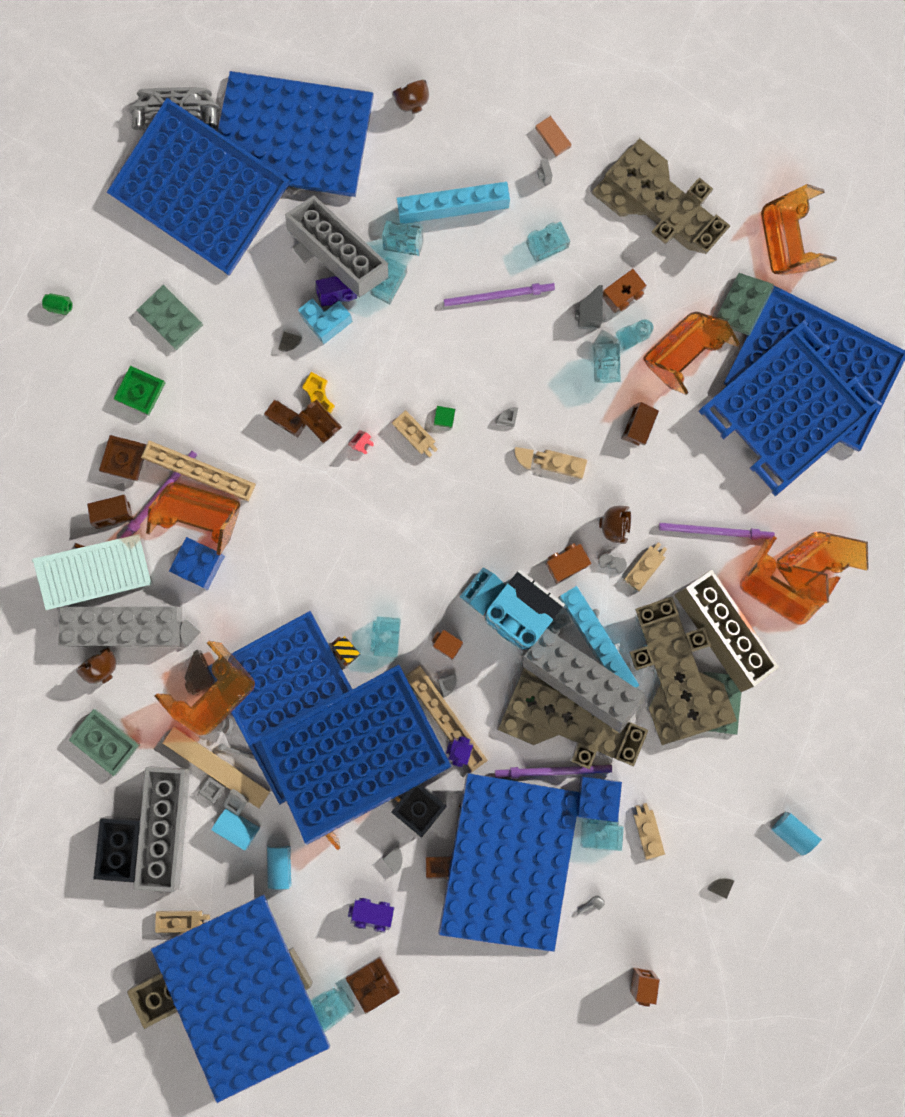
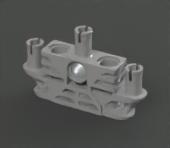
(186, 97)

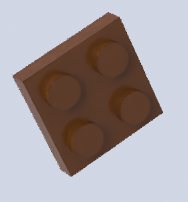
(123, 458)

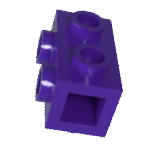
(332, 290)
(459, 751)
(371, 915)

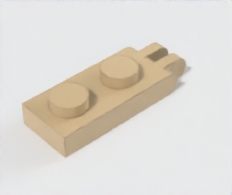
(414, 433)
(561, 463)
(645, 567)
(648, 832)
(178, 920)

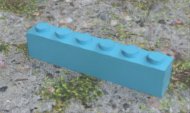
(453, 202)
(595, 635)

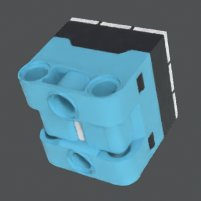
(522, 611)

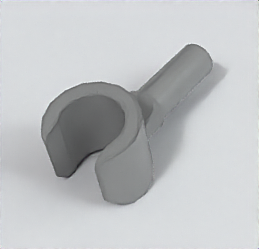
(596, 901)

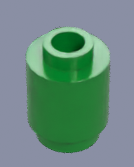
(57, 303)

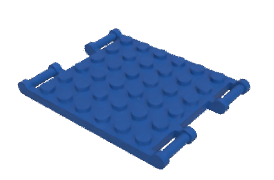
(790, 407)

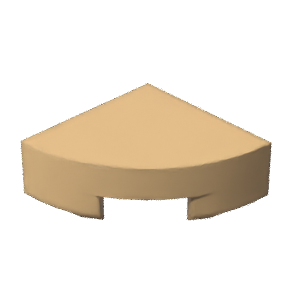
(524, 457)

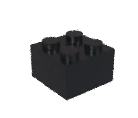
(419, 809)

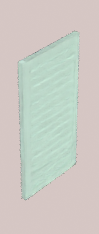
(91, 571)

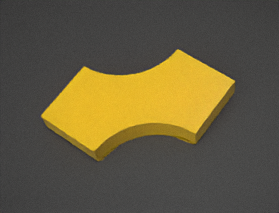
(316, 389)

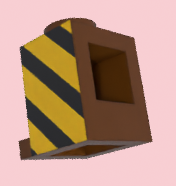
(345, 650)

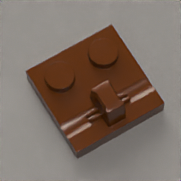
(372, 985)

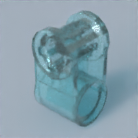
(631, 334)

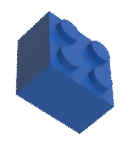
(196, 563)
(599, 798)

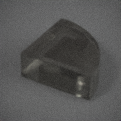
(289, 342)
(721, 887)

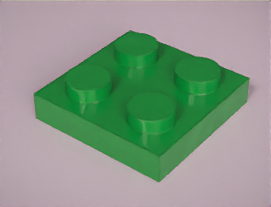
(139, 390)

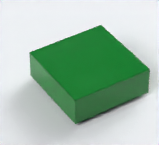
(444, 417)

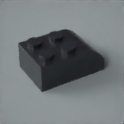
(117, 849)

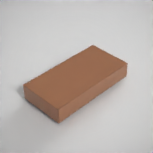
(553, 136)

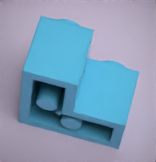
(327, 323)

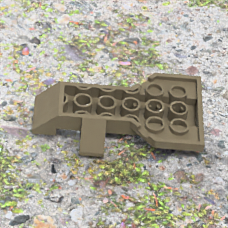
(676, 214)
(671, 652)
(585, 729)

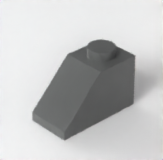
(591, 309)

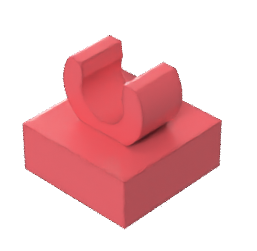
(360, 440)

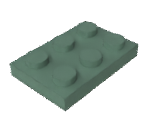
(745, 303)
(169, 317)
(735, 699)
(104, 742)

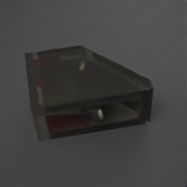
(198, 675)

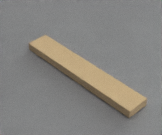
(198, 471)
(442, 713)
(216, 767)

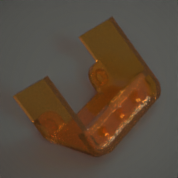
(784, 235)
(685, 344)
(197, 509)
(815, 554)
(773, 593)
(219, 700)

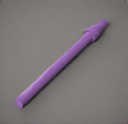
(534, 289)
(134, 526)
(753, 534)
(515, 772)

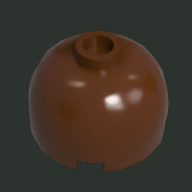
(412, 96)
(616, 524)
(98, 667)

